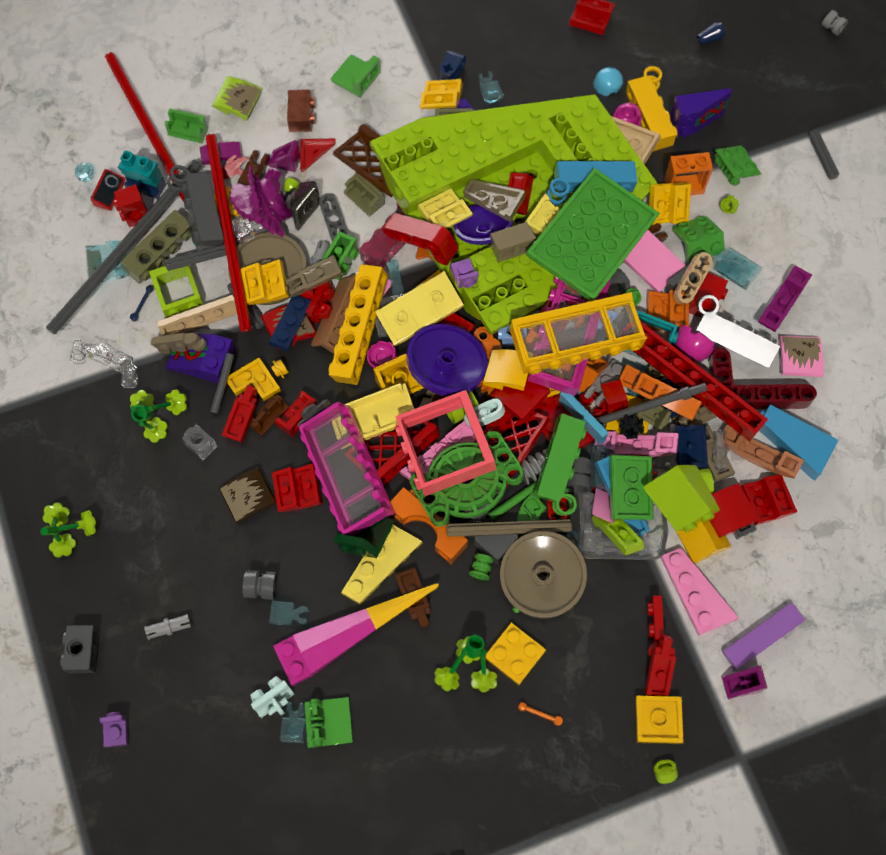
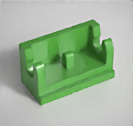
(186, 126)

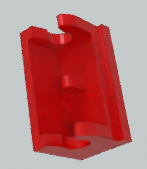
(290, 419)

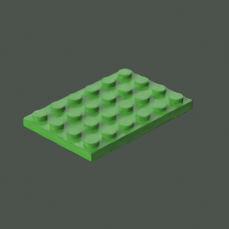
(592, 234)

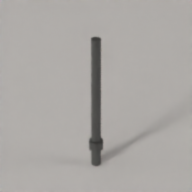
(684, 393)

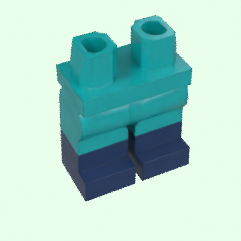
(143, 173)

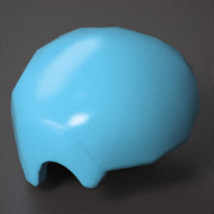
(608, 81)

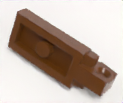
(410, 582)

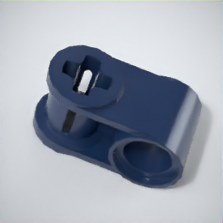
(452, 65)

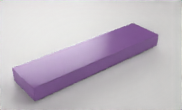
(763, 636)

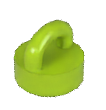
(665, 771)

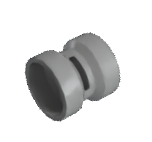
(834, 23)

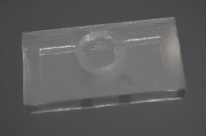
(243, 229)

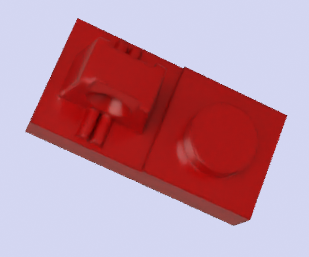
(319, 307)

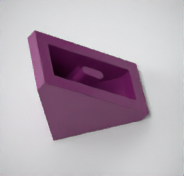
(286, 157)
(745, 682)

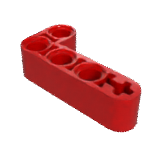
(422, 235)

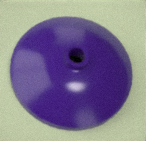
(479, 226)

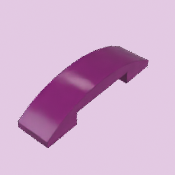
(785, 298)

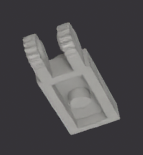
(610, 374)

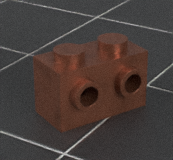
(300, 111)

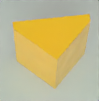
(396, 372)
(703, 542)

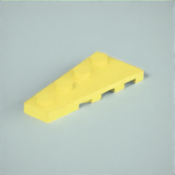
(374, 571)

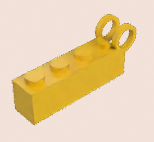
(654, 117)

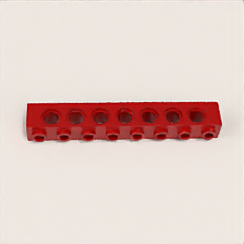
(685, 372)

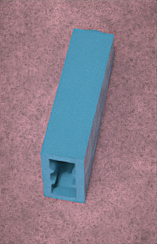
(798, 439)

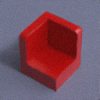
(614, 396)

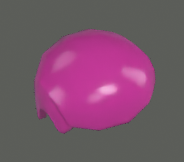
(629, 112)
(381, 353)

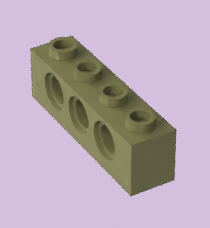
(145, 249)

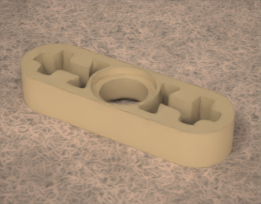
(700, 273)

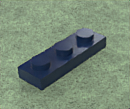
(290, 323)

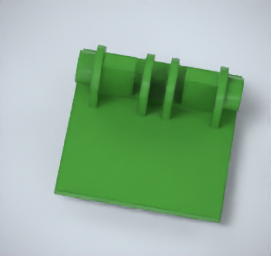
(735, 164)
(328, 722)

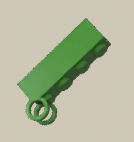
(559, 461)

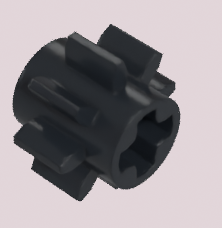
(631, 426)

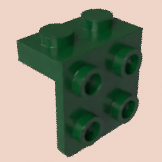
(368, 542)

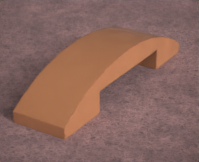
(762, 455)

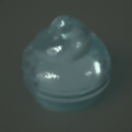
(84, 172)

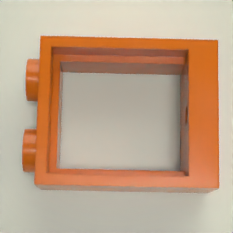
(683, 163)

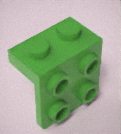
(700, 236)

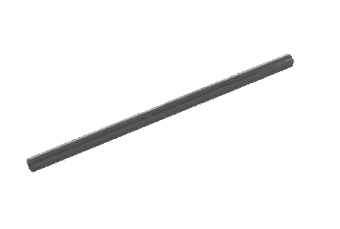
(117, 254)

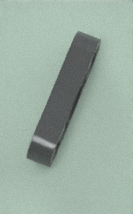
(335, 211)

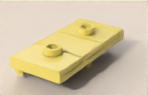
(419, 308)
(377, 411)

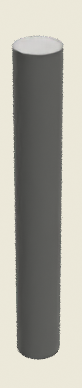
(222, 383)

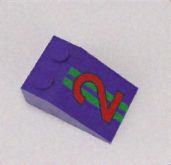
(697, 110)
(205, 363)

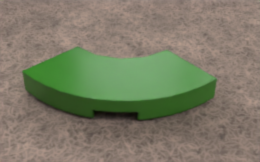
(530, 510)

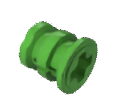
(481, 566)

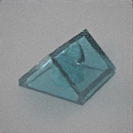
(737, 268)

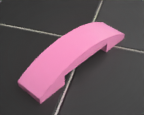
(648, 445)

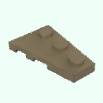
(495, 198)

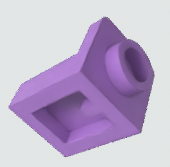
(464, 273)
(115, 729)

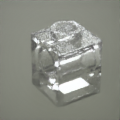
(202, 449)

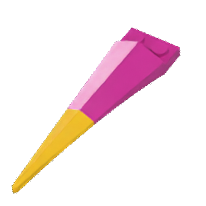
(317, 647)

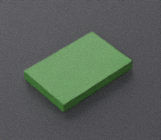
(627, 493)

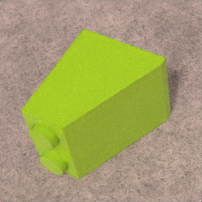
(683, 497)

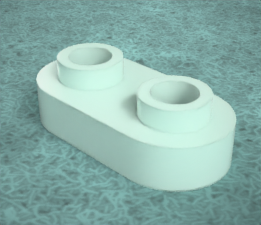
(488, 412)

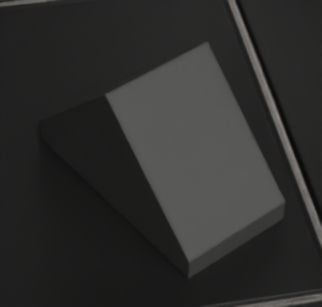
(495, 545)

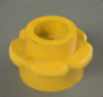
(279, 368)

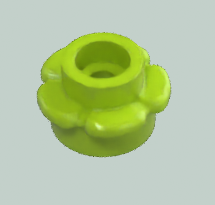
(726, 208)

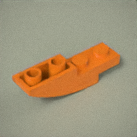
(653, 388)

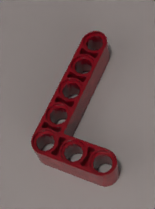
(753, 392)

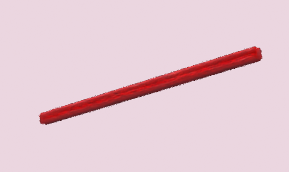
(141, 115)
(228, 234)

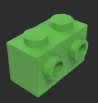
(345, 250)

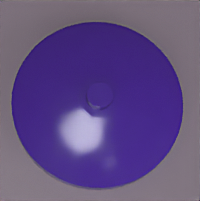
(446, 359)

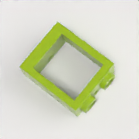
(162, 276)

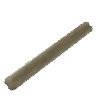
(501, 528)

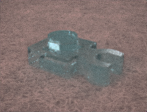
(490, 89)
(283, 613)
(294, 726)

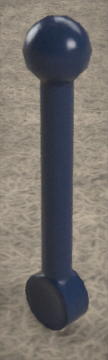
(134, 316)

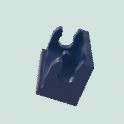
(692, 446)

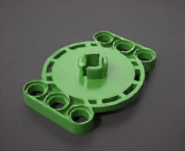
(471, 495)

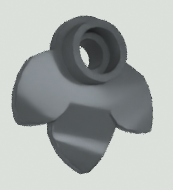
(312, 410)

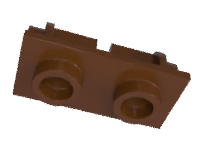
(267, 414)

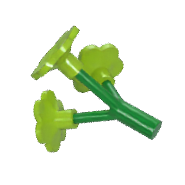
(58, 515)

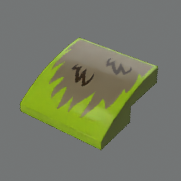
(236, 97)

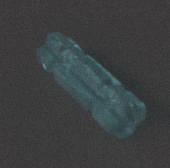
(395, 277)

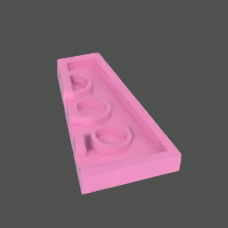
(460, 434)
(700, 599)

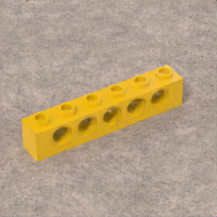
(356, 352)

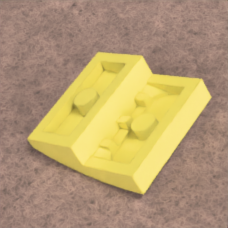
(445, 209)

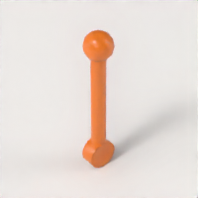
(557, 720)

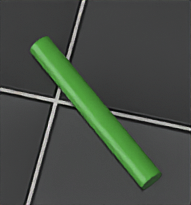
(512, 501)

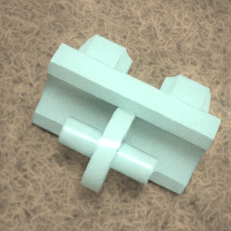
(273, 699)

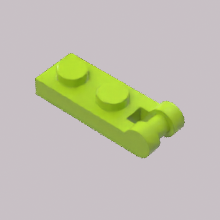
(620, 535)

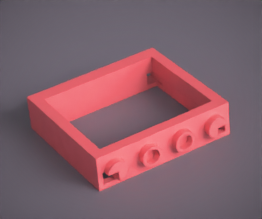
(431, 411)

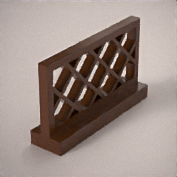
(364, 137)

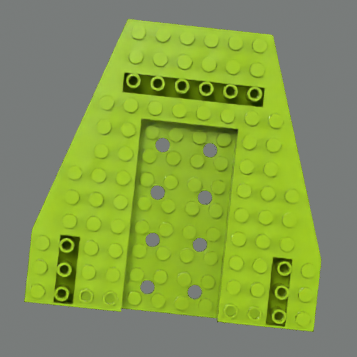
(488, 147)

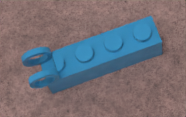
(571, 174)

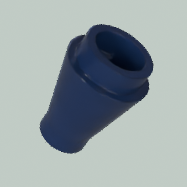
(712, 33)

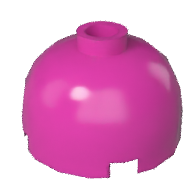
(694, 345)

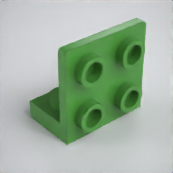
(357, 74)

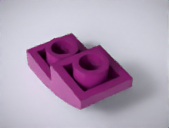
(226, 150)

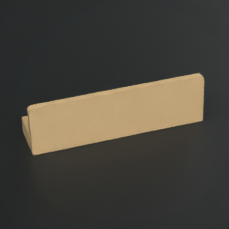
(198, 316)

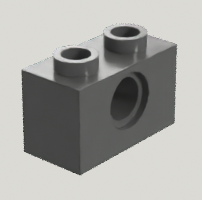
(86, 660)

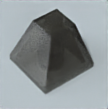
(304, 202)

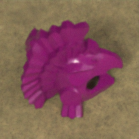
(262, 201)

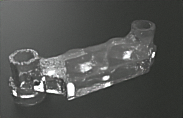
(107, 356)

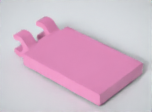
(653, 262)

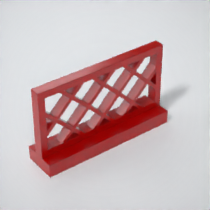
(504, 423)
(398, 461)

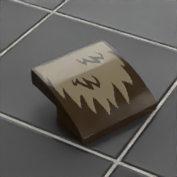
(247, 495)

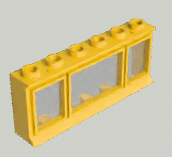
(577, 333)

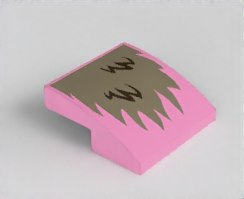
(801, 356)

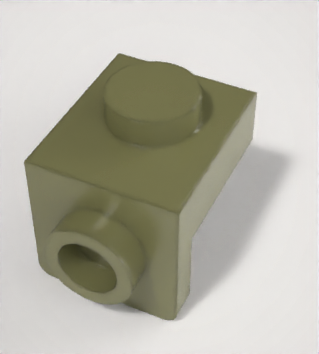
(656, 416)

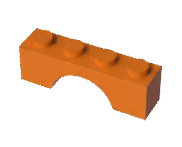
(409, 509)

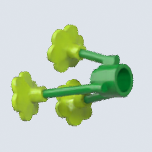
(142, 408)
(468, 650)

